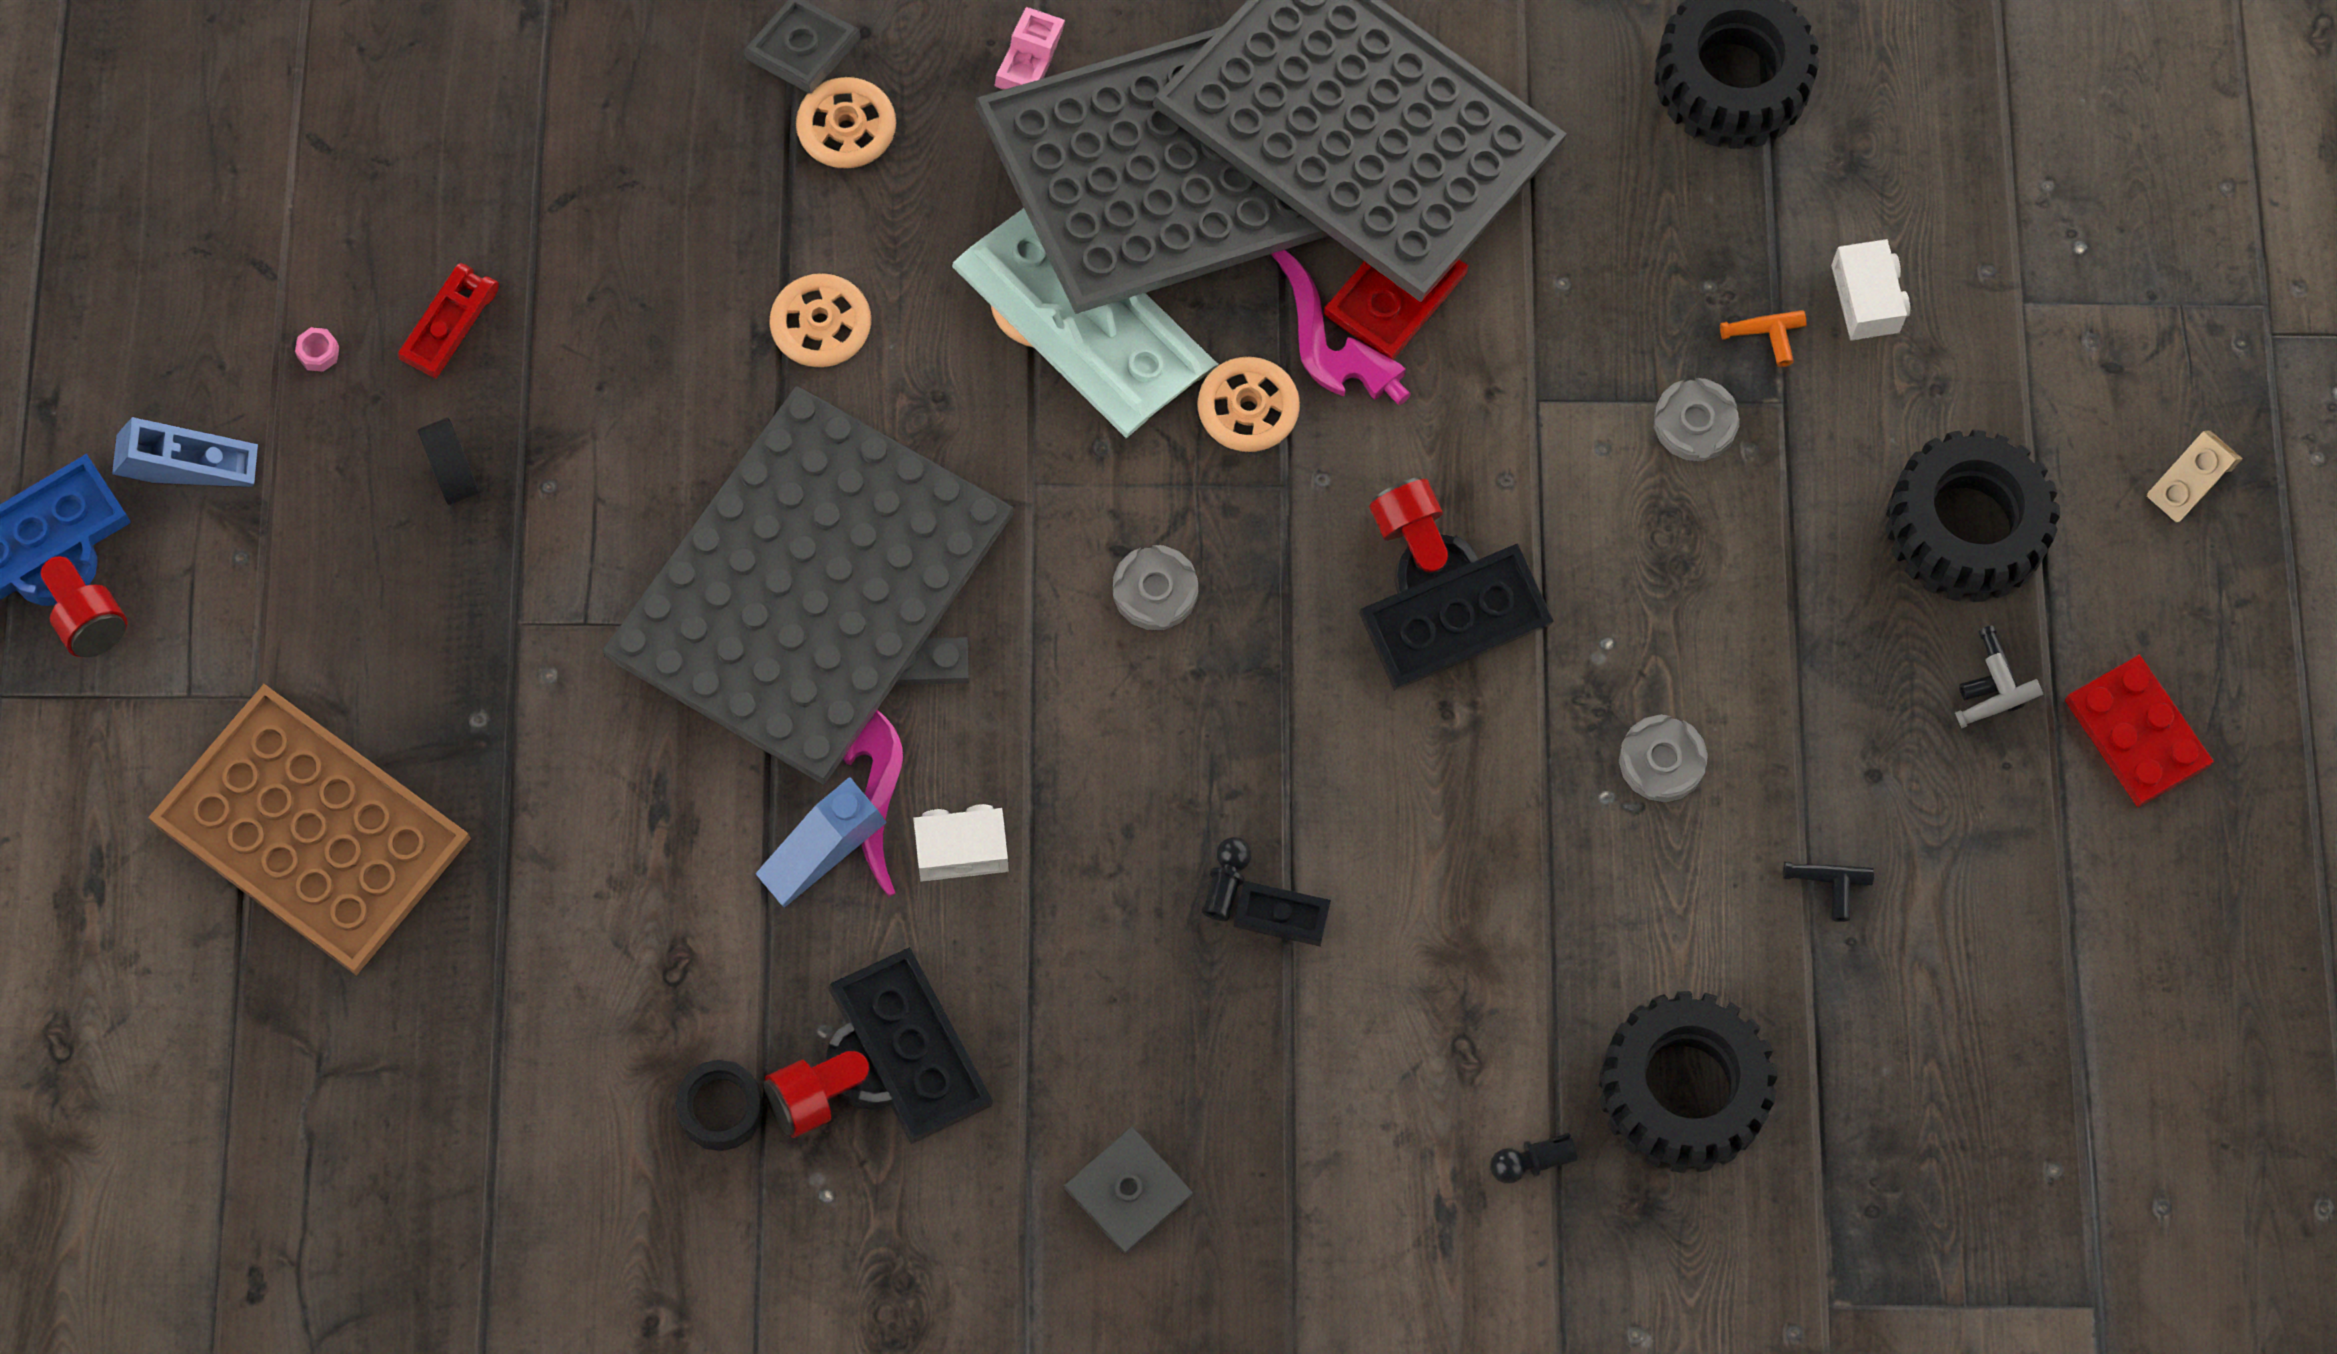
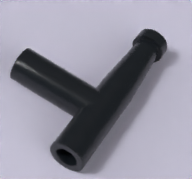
(1986, 684)
(1838, 875)

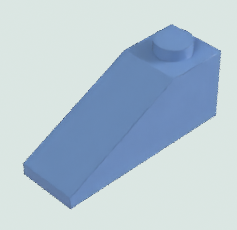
(182, 456)
(820, 842)

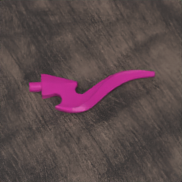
(1333, 367)
(884, 747)

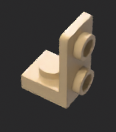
(2193, 475)

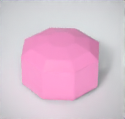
(317, 349)

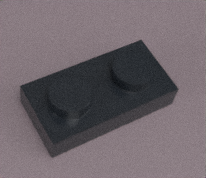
(1282, 913)

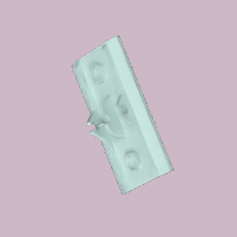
(1118, 355)

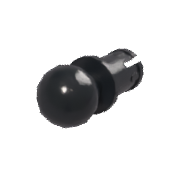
(1233, 856)
(1510, 1165)

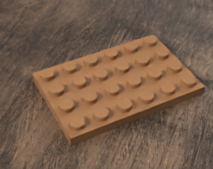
(310, 829)

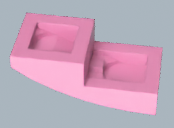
(1030, 49)

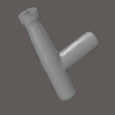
(2009, 694)

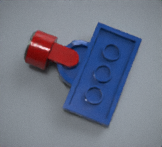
(52, 557)

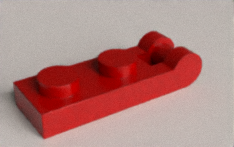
(447, 320)

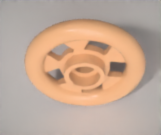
(850, 154)
(831, 350)
(1255, 372)

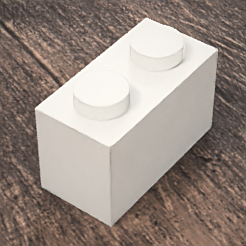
(1870, 289)
(961, 843)

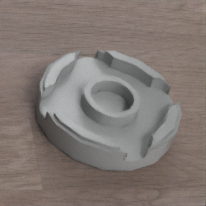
(1696, 419)
(1155, 587)
(1663, 758)

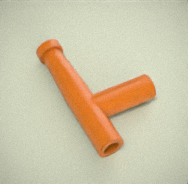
(1775, 325)

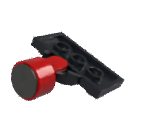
(1446, 597)
(889, 1054)

